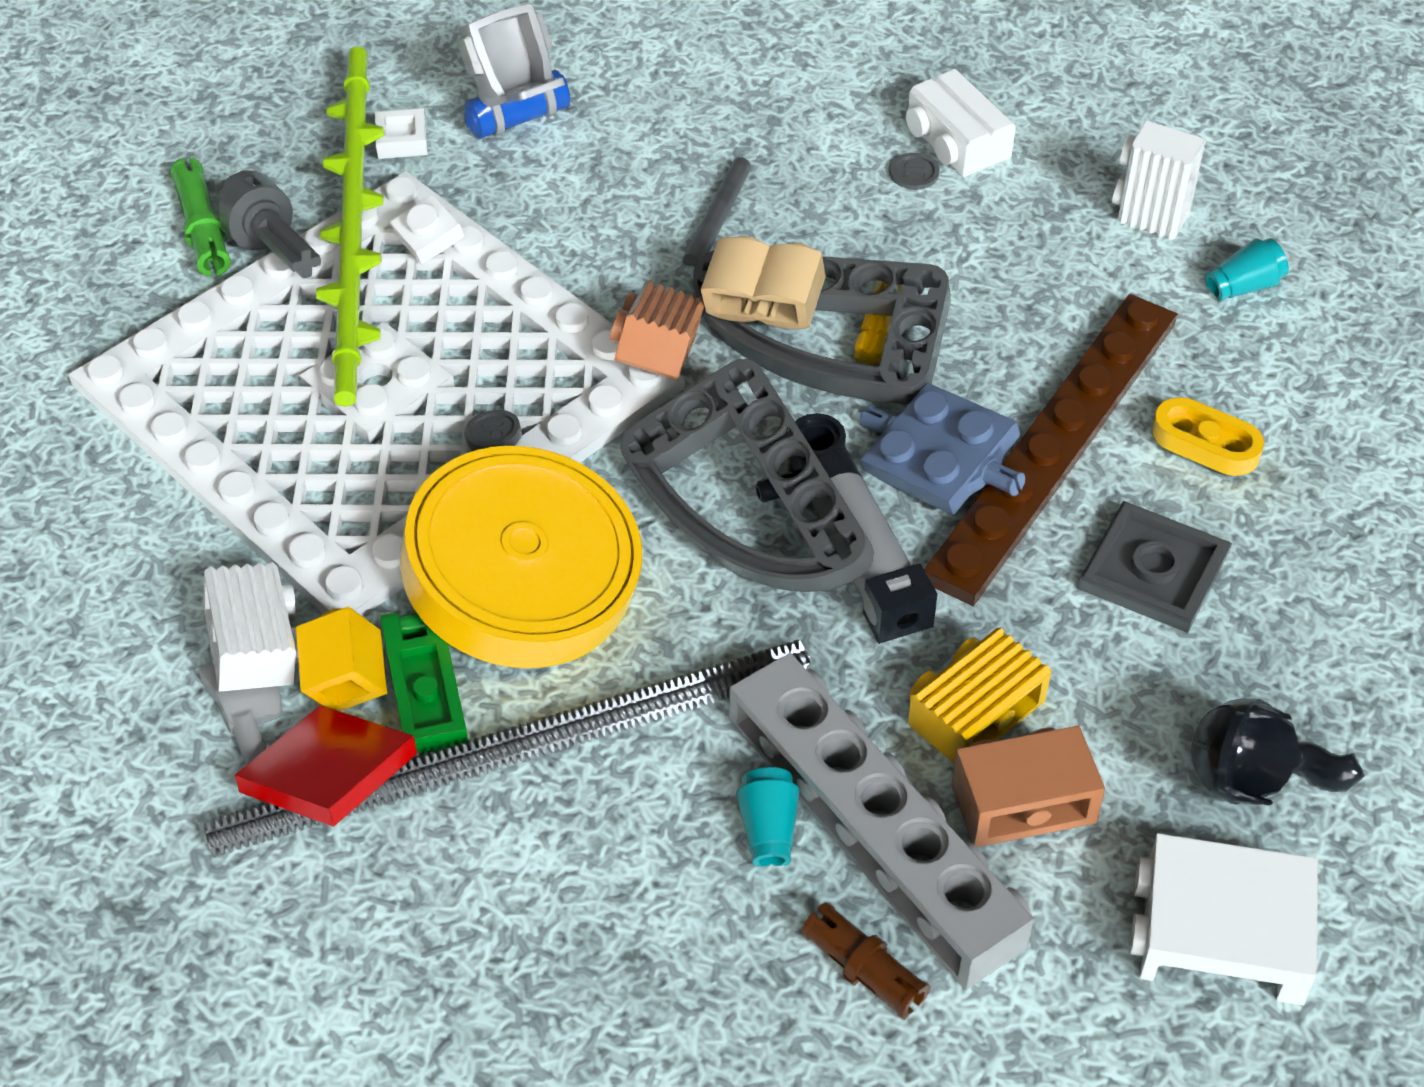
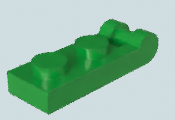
(423, 683)

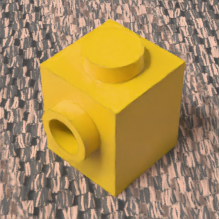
(341, 659)

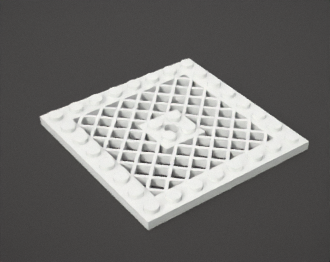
(249, 502)

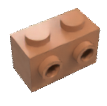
(1027, 785)

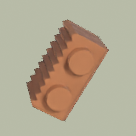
(657, 329)

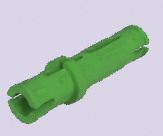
(202, 225)

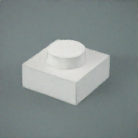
(403, 133)
(427, 229)

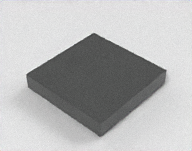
(1155, 566)

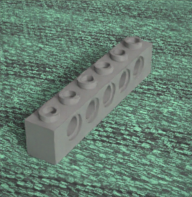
(964, 940)

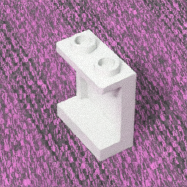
(1228, 913)

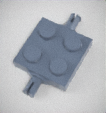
(941, 448)

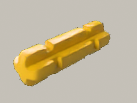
(872, 339)

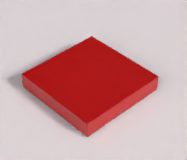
(326, 765)

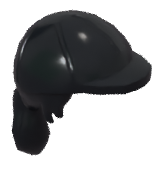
(1253, 749)

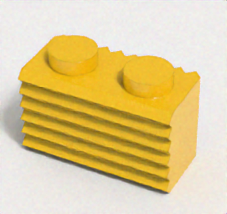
(978, 694)

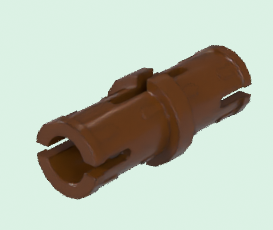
(865, 960)

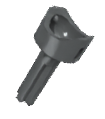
(262, 219)

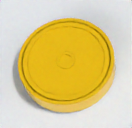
(520, 556)

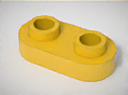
(1208, 436)

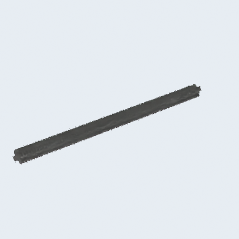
(518, 742)

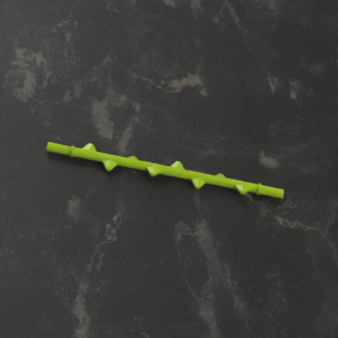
(348, 231)

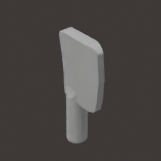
(245, 711)

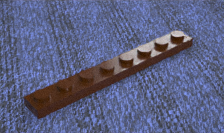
(1050, 449)

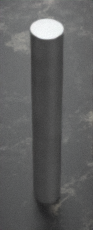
(718, 211)

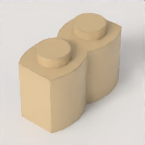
(763, 282)

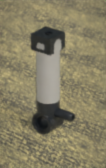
(894, 593)

